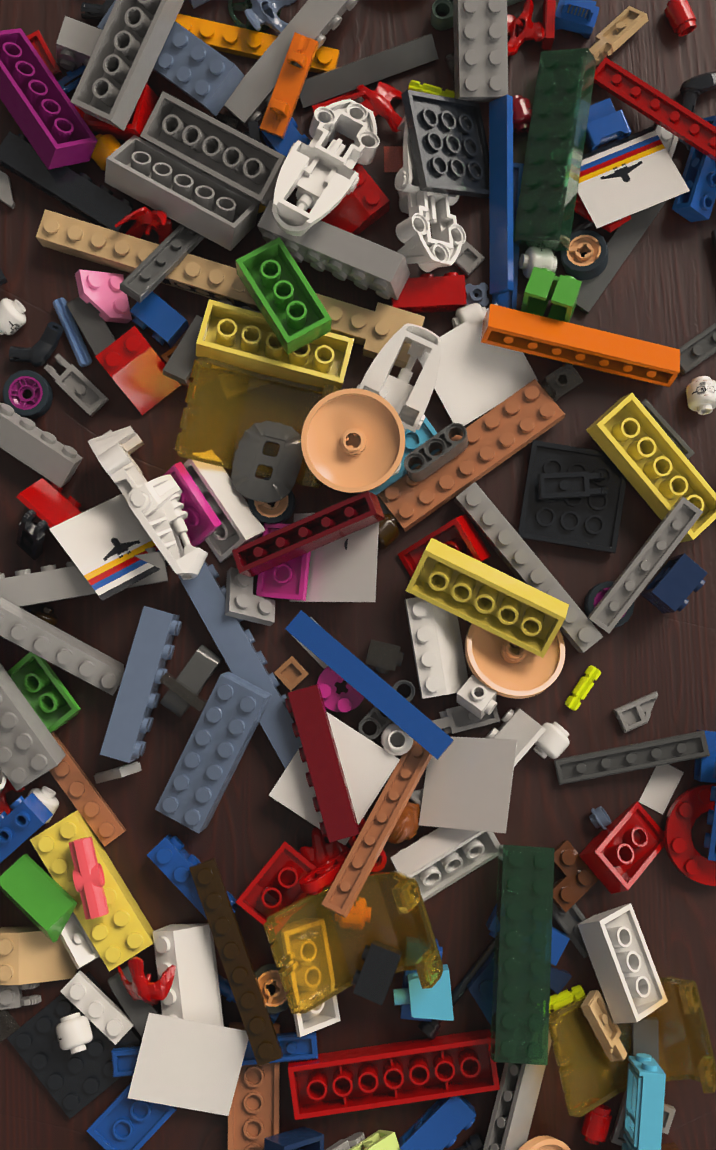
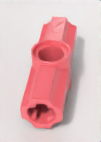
(88, 878)

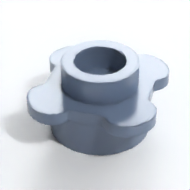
(481, 290)

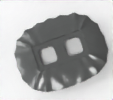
(250, 456)

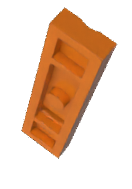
(289, 85)

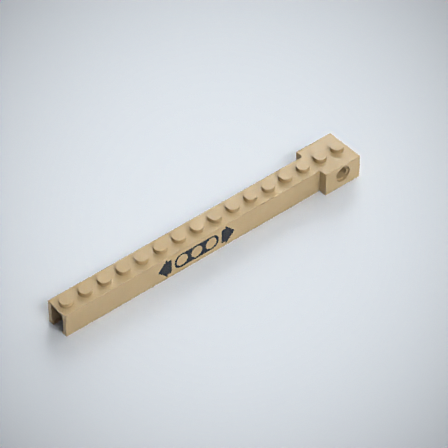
(217, 280)

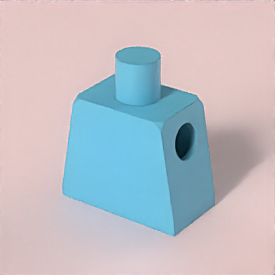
(430, 1002)

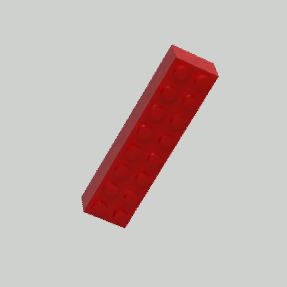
(393, 1074)

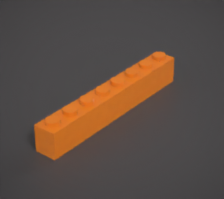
(580, 345)

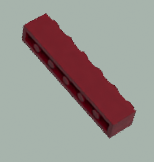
(308, 534)
(323, 763)

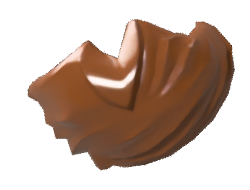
(407, 824)

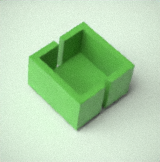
(545, 286)

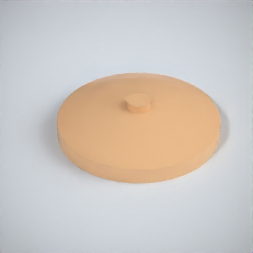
(353, 440)
(510, 668)

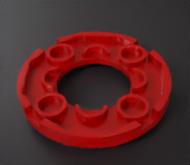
(679, 835)

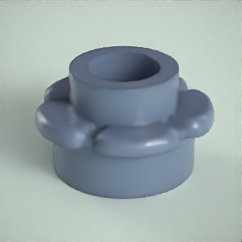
(600, 818)

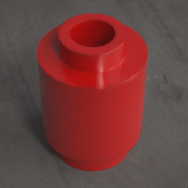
(680, 17)
(597, 1124)

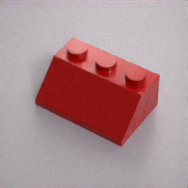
(49, 502)

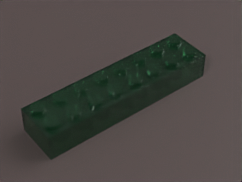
(554, 149)
(522, 955)

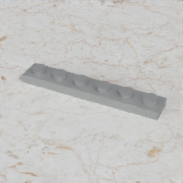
(645, 564)

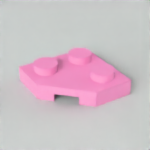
(104, 294)

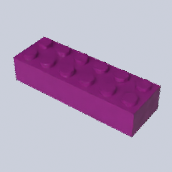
(41, 104)

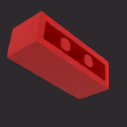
(432, 293)

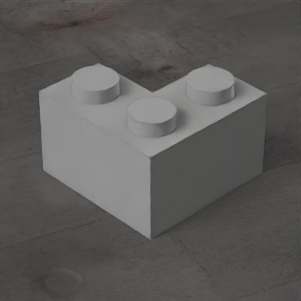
(75, 43)

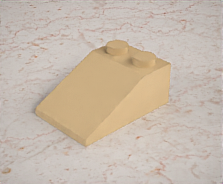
(32, 957)

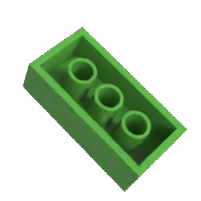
(283, 295)

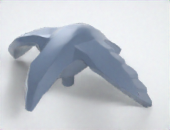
(265, 13)

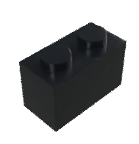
(377, 972)

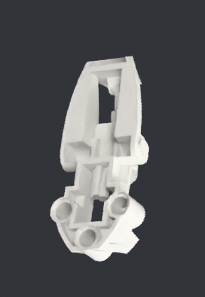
(321, 173)
(425, 209)
(406, 399)
(152, 502)

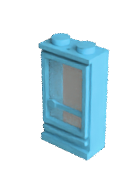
(644, 1104)

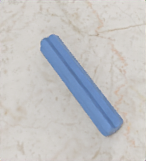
(72, 332)

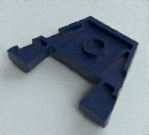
(482, 985)

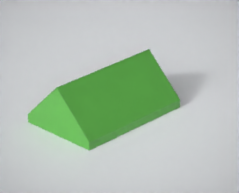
(44, 691)
(37, 896)

